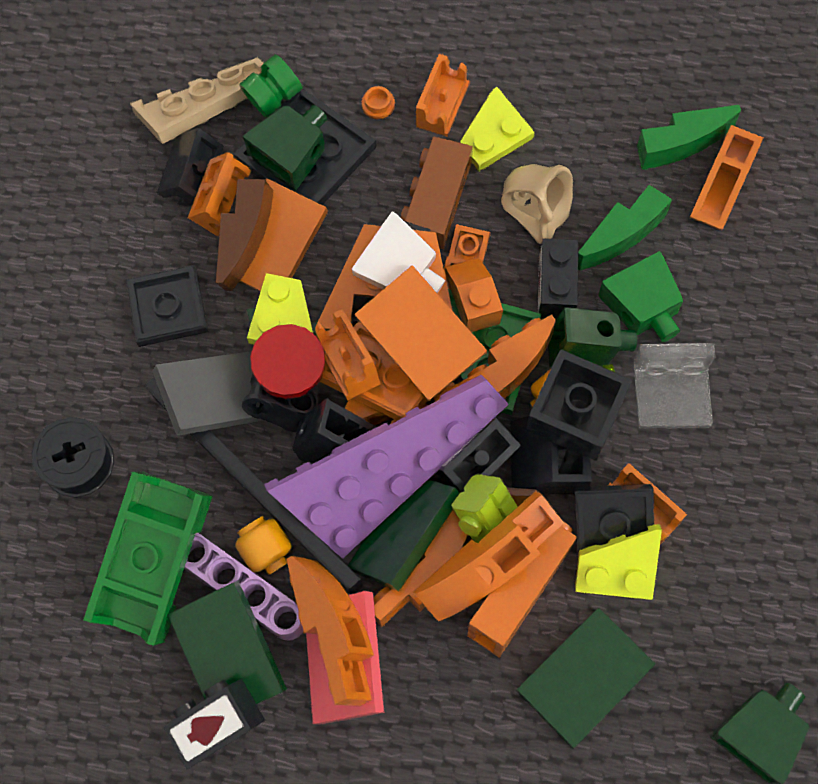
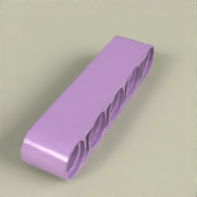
(275, 602)

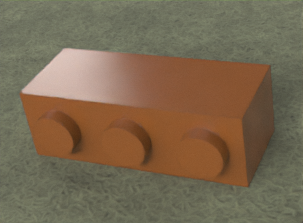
(439, 186)

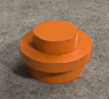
(378, 103)

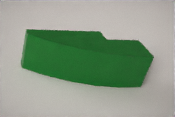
(685, 135)
(624, 228)

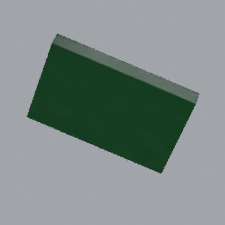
(404, 536)
(227, 643)
(585, 678)

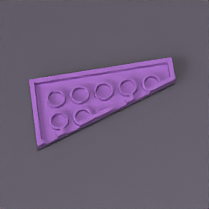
(376, 472)

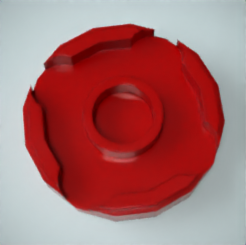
(287, 361)

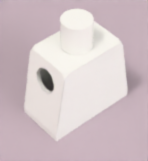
(393, 252)

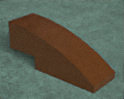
(242, 231)

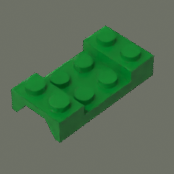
(147, 556)

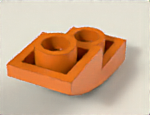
(467, 245)

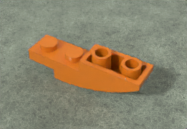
(512, 357)
(442, 548)
(492, 561)
(342, 636)

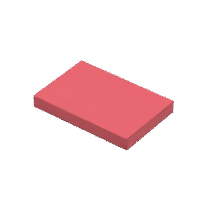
(322, 701)

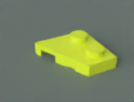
(496, 131)
(279, 304)
(621, 566)

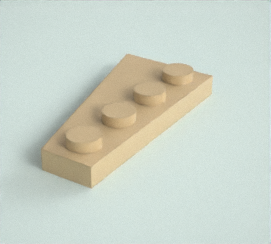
(196, 105)

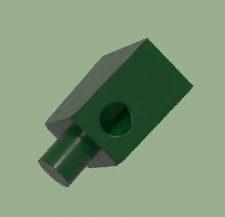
(288, 143)
(590, 336)
(766, 733)

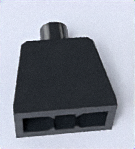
(326, 429)

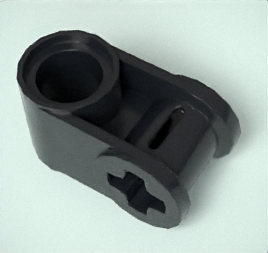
(278, 410)

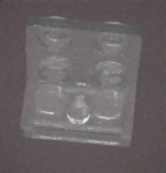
(673, 385)

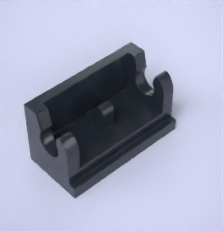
(188, 165)

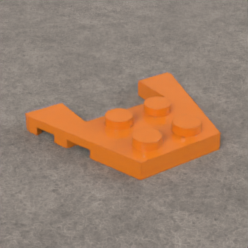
(350, 286)

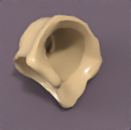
(550, 198)

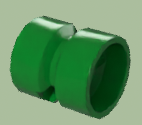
(271, 86)

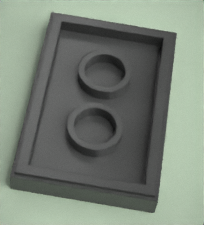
(206, 392)

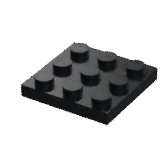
(343, 153)

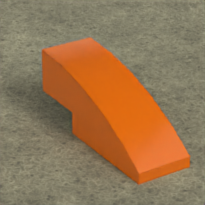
(726, 177)

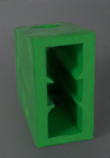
(645, 297)

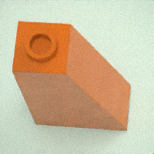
(511, 603)

